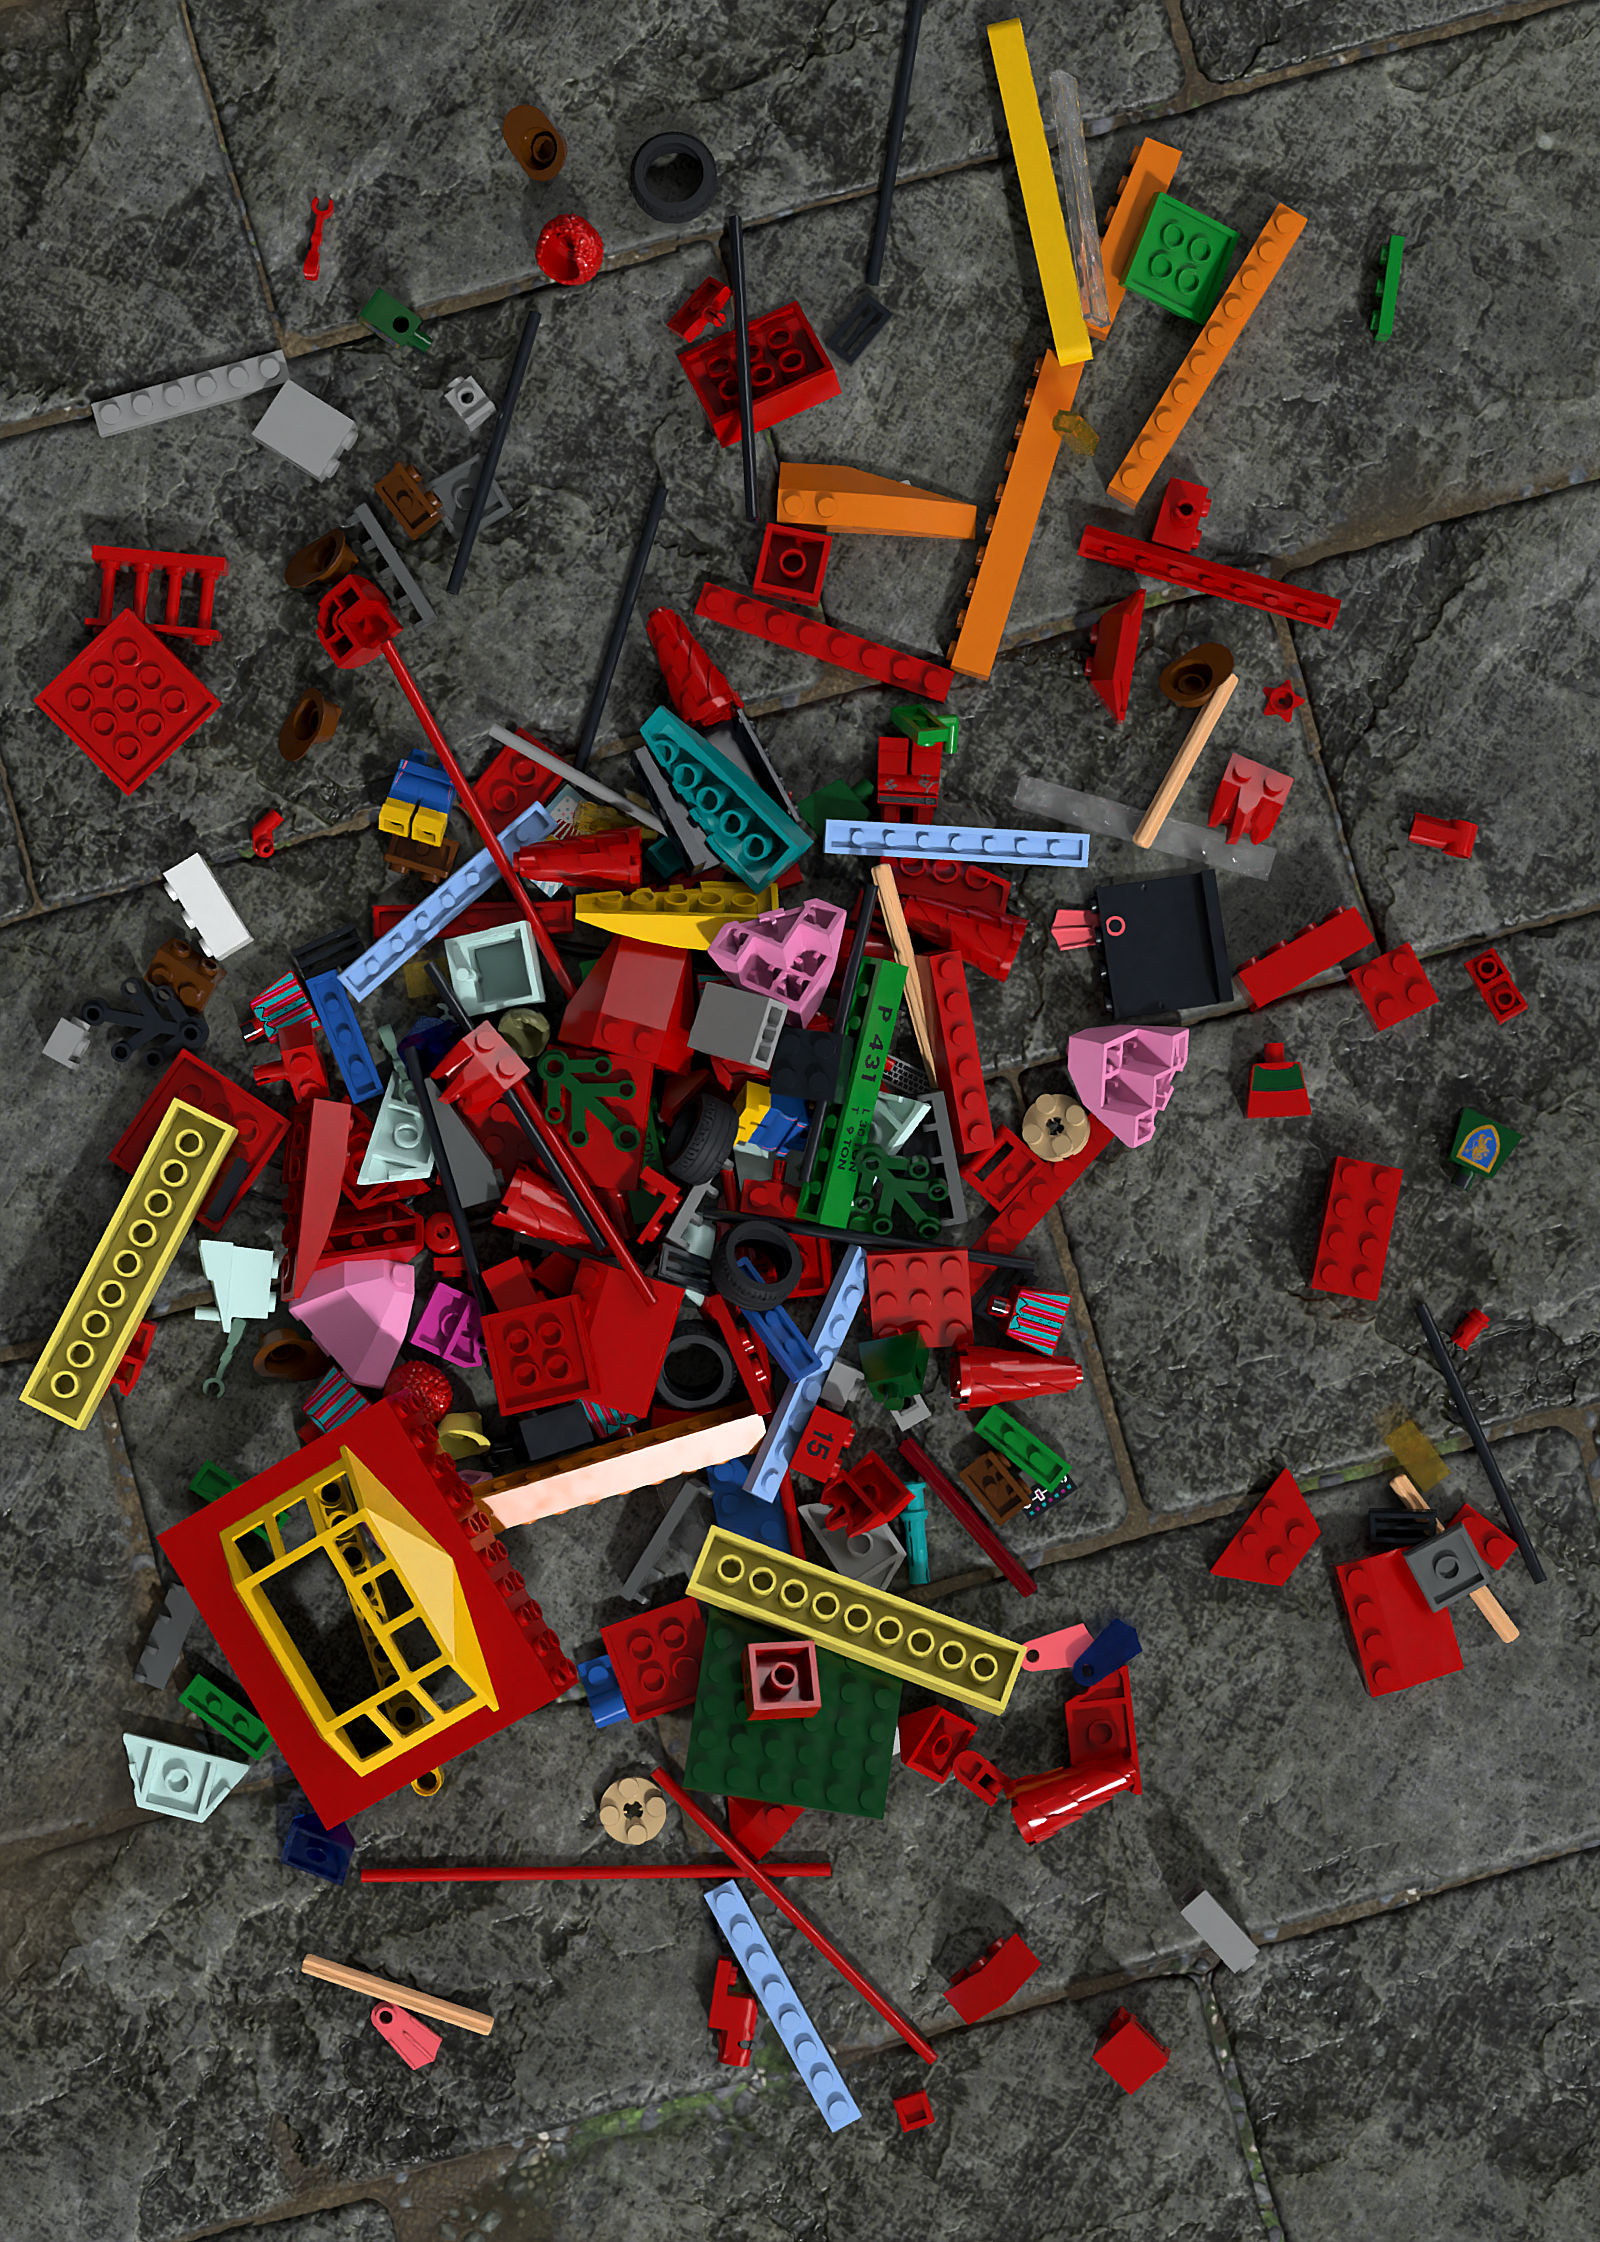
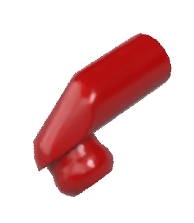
(262, 834)

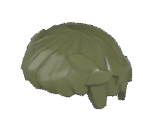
(524, 1031)

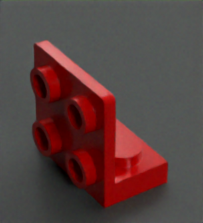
(657, 1184)

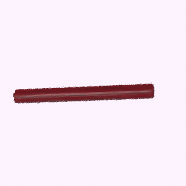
(967, 1517)

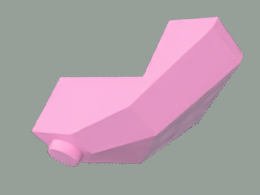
(784, 955)
(1127, 1074)
(359, 1315)

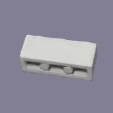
(207, 907)

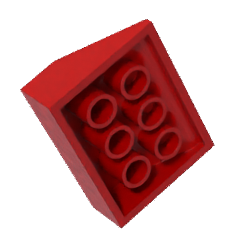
(786, 373)
(599, 1159)
(625, 1334)
(1392, 1624)

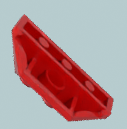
(1115, 654)
(375, 1234)
(759, 1824)

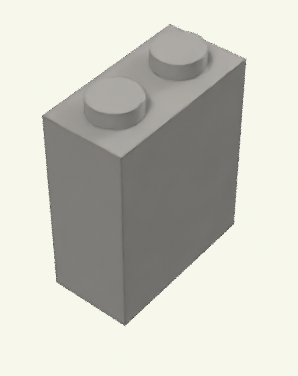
(306, 431)
(737, 1025)
(1217, 1928)

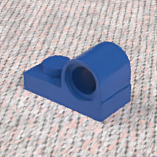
(603, 1691)

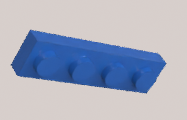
(345, 1037)
(781, 1334)

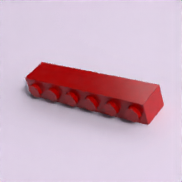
(955, 1048)

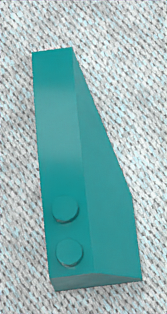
(731, 808)

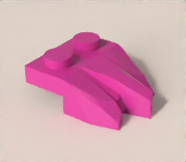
(450, 1326)

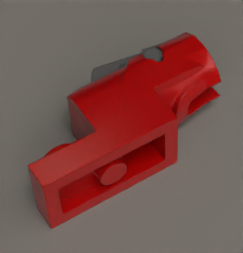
(736, 2017)

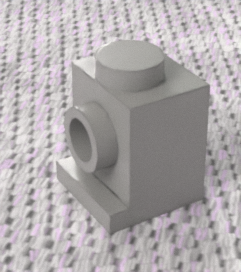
(475, 412)
(68, 1041)
(841, 1383)
(913, 1414)

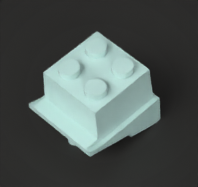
(496, 969)
(238, 1282)

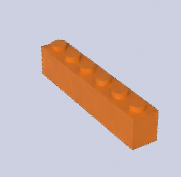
(1151, 173)

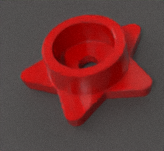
(1283, 710)

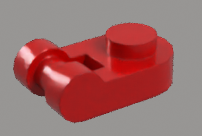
(970, 1768)

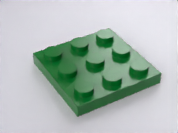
(1179, 259)

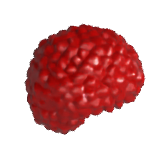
(569, 250)
(427, 1384)

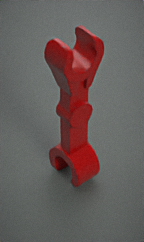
(312, 262)

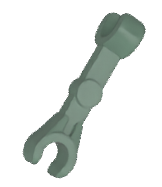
(390, 1043)
(236, 1333)

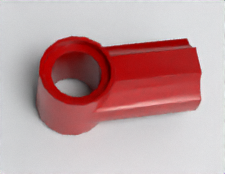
(1451, 836)
(617, 1208)

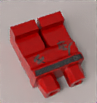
(907, 790)

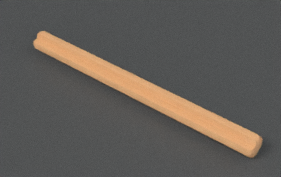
(905, 956)

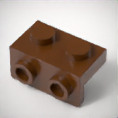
(409, 500)
(430, 860)
(187, 972)
(995, 1487)

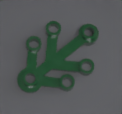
(585, 1096)
(897, 1188)

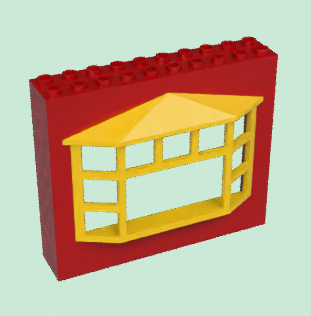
(444, 1562)

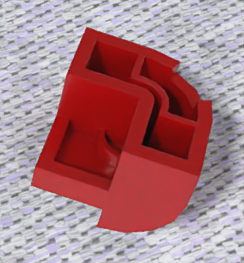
(355, 622)

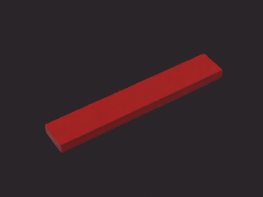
(481, 916)

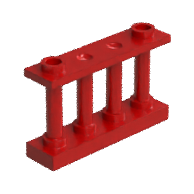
(176, 567)

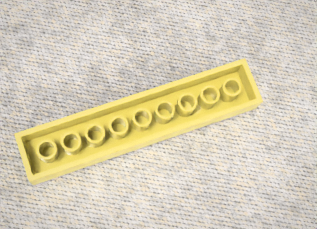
(129, 1264)
(856, 1620)

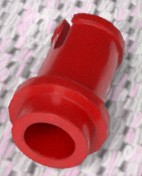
(1470, 1328)

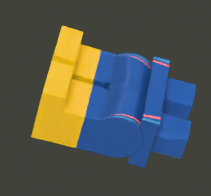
(422, 787)
(772, 1120)

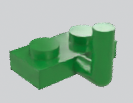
(925, 727)

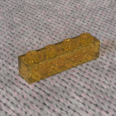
(1075, 432)
(594, 817)

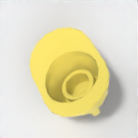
(462, 1435)

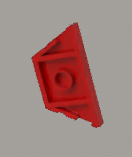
(371, 1195)
(741, 1349)
(1271, 1537)
(1103, 1722)

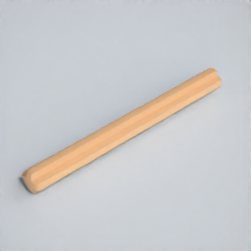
(1183, 763)
(1482, 1596)
(397, 1994)

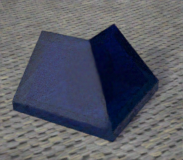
(432, 1040)
(319, 1851)

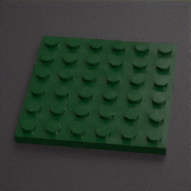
(814, 1763)

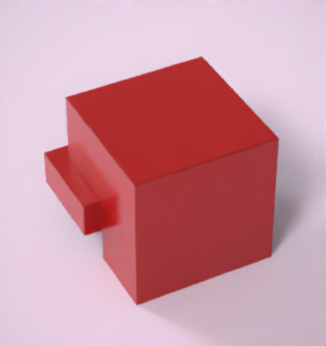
(1129, 2051)

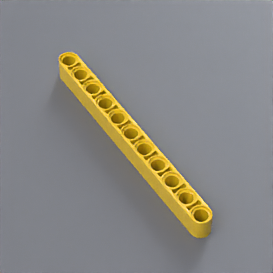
(1039, 191)
(381, 1668)

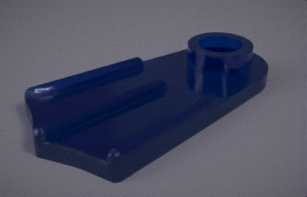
(1107, 1653)

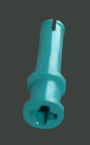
(916, 1544)

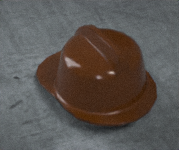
(534, 142)
(322, 560)
(1197, 674)
(310, 723)
(290, 1357)

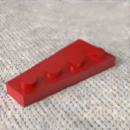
(949, 881)

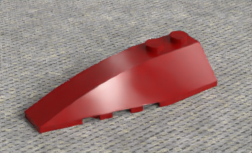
(314, 1174)

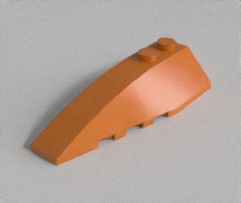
(864, 503)

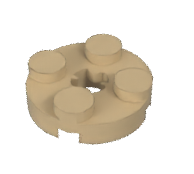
(1048, 1110)
(640, 1828)

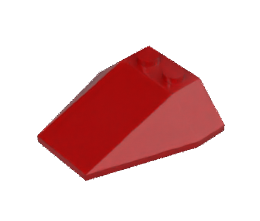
(636, 1004)

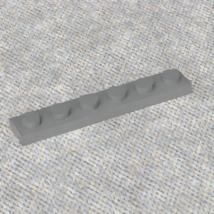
(191, 393)

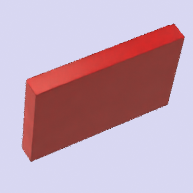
(514, 784)

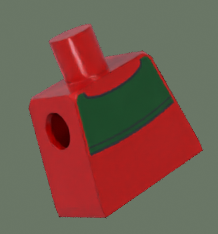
(1276, 1087)

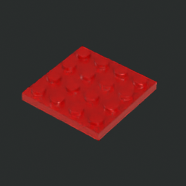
(128, 701)
(210, 1091)

